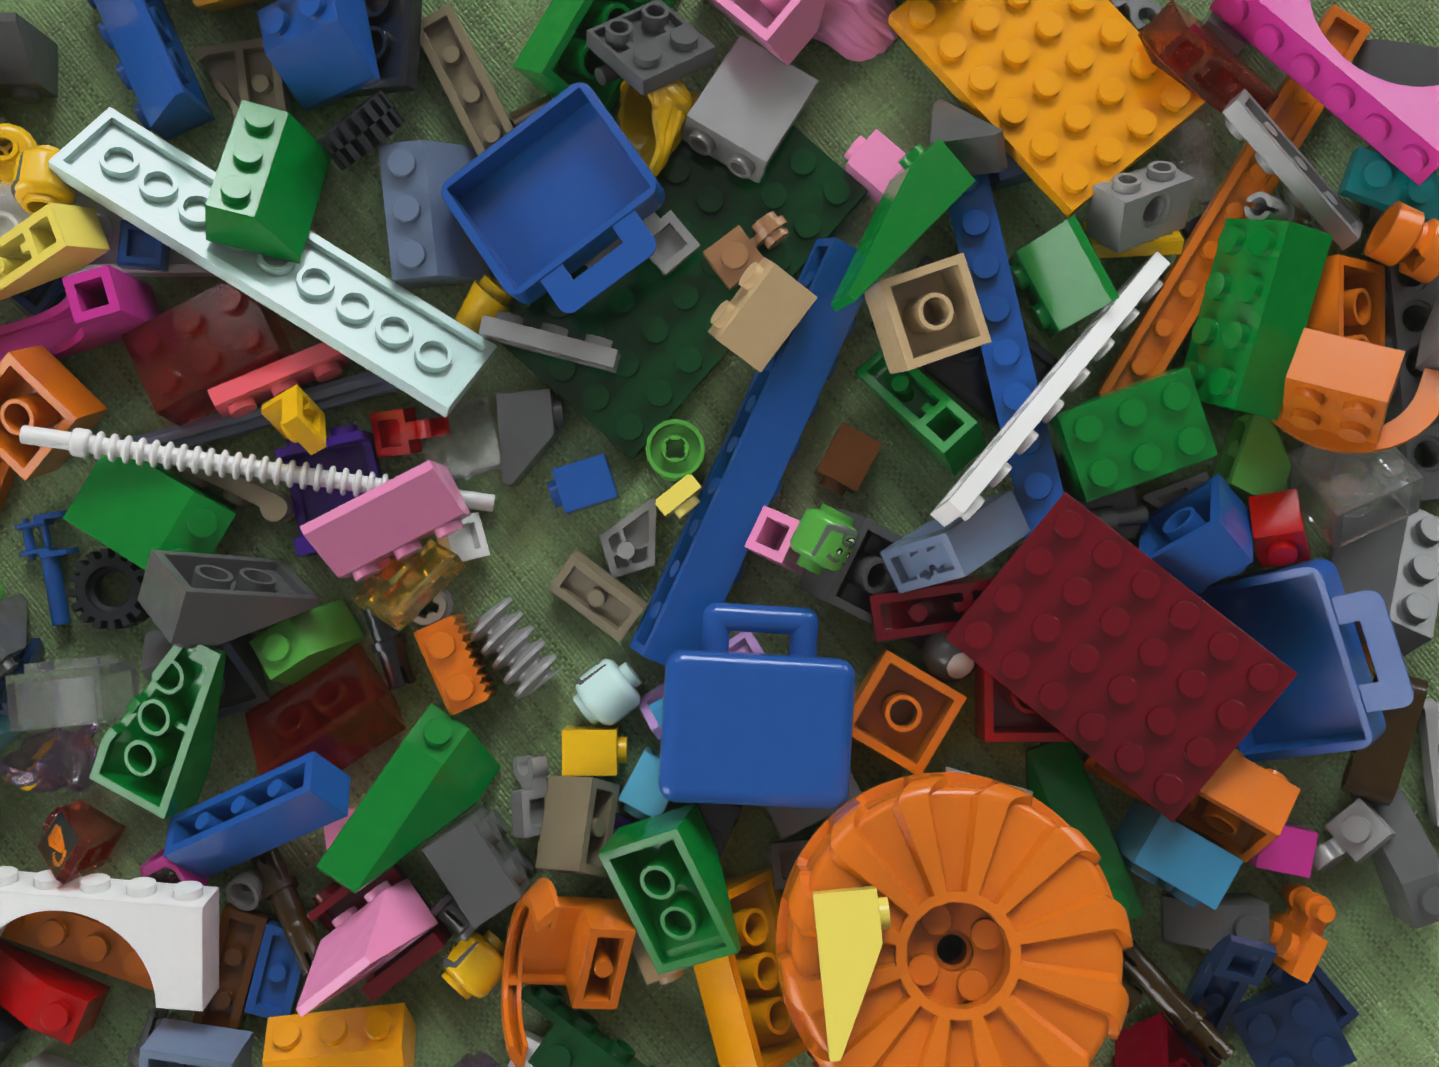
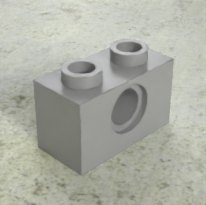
(1139, 206)

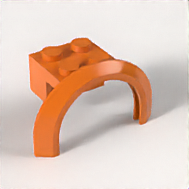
(1342, 392)
(567, 944)

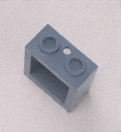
(951, 552)

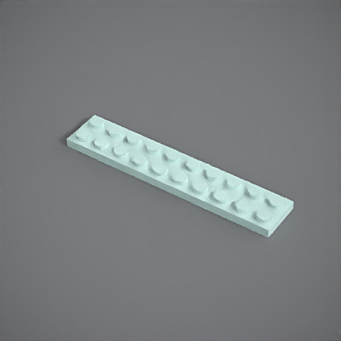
(324, 294)

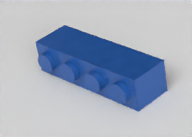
(258, 815)

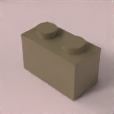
(576, 824)

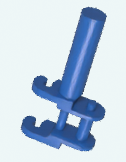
(50, 563)

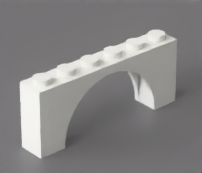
(165, 923)

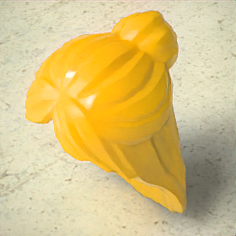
(655, 120)

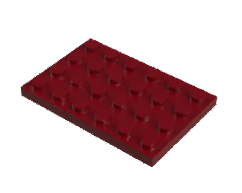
(1120, 656)

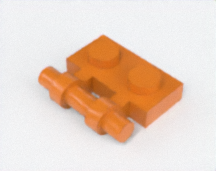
(1300, 930)

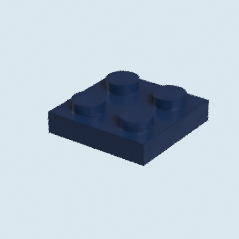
(1292, 1028)

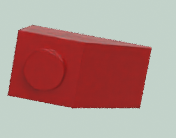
(1279, 528)

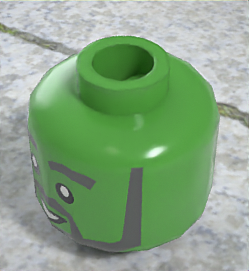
(824, 539)

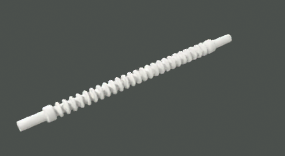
(83, 443)

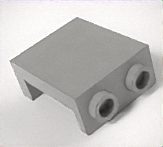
(748, 109)

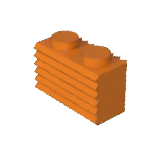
(455, 664)

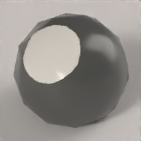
(945, 660)

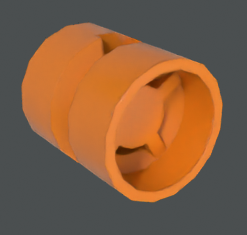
(1408, 240)

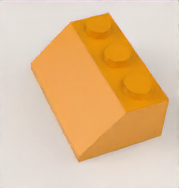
(342, 1038)

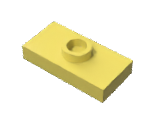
(680, 497)

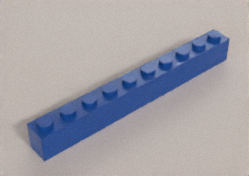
(750, 462)

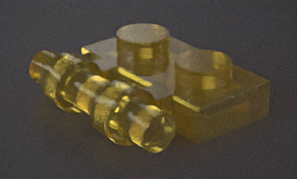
(409, 584)

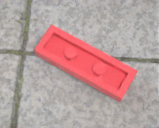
(243, 393)

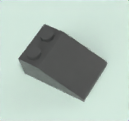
(861, 575)
(219, 596)

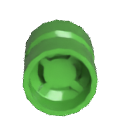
(675, 449)

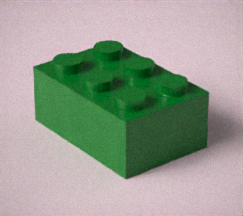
(1131, 435)

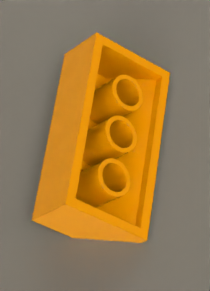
(744, 988)

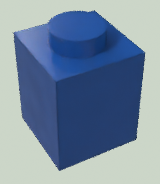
(583, 484)

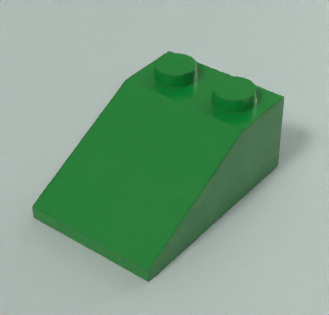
(148, 509)
(673, 888)

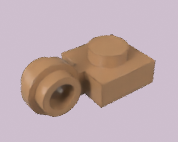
(736, 252)

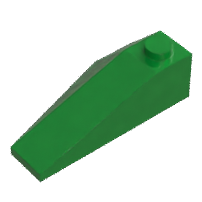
(909, 206)
(167, 735)

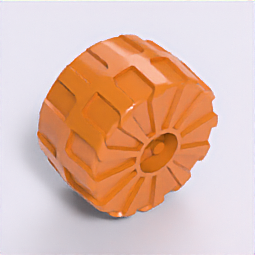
(973, 863)

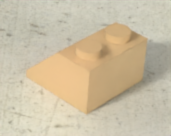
(761, 313)

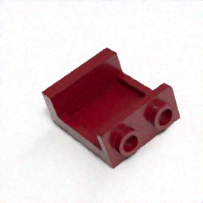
(335, 900)

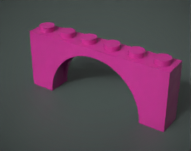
(1389, 116)
(94, 314)

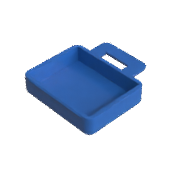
(557, 199)
(1310, 626)
(757, 722)

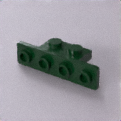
(574, 1036)

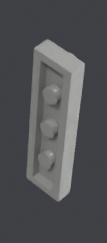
(1303, 182)

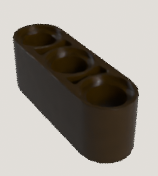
(1377, 770)

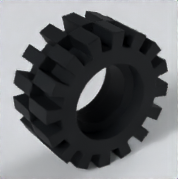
(361, 130)
(89, 596)

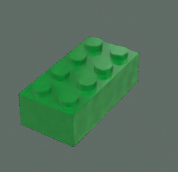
(1255, 313)

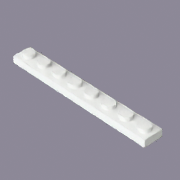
(1045, 400)

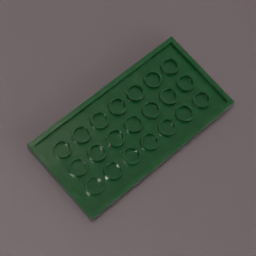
(665, 321)

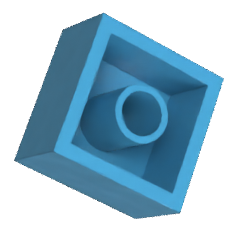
(1174, 857)

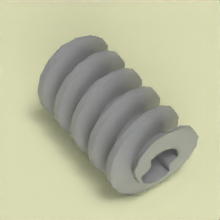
(513, 648)

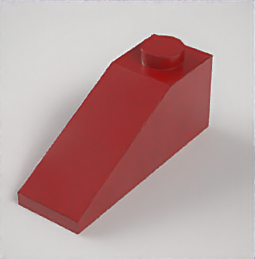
(48, 994)

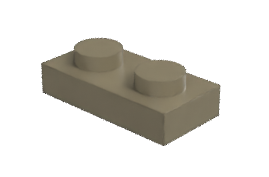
(597, 595)

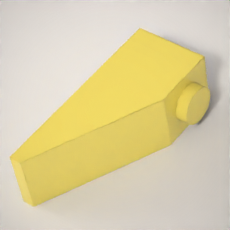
(49, 246)
(848, 944)

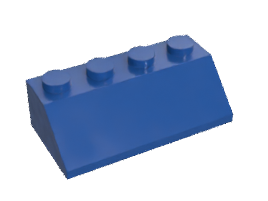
(154, 65)

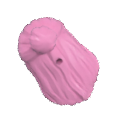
(857, 27)

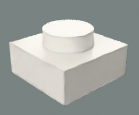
(469, 541)

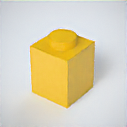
(593, 750)

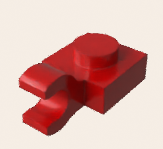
(400, 431)

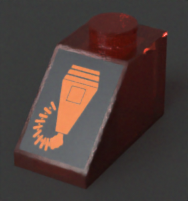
(78, 840)

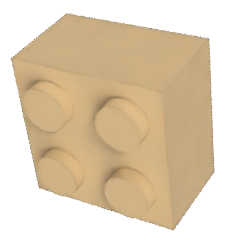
(927, 314)

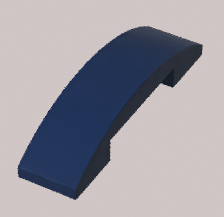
(1224, 979)

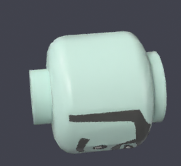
(607, 692)

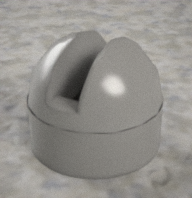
(246, 896)

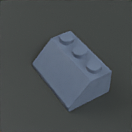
(422, 232)

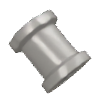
(446, 605)

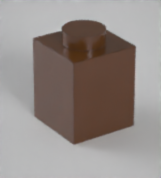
(847, 460)

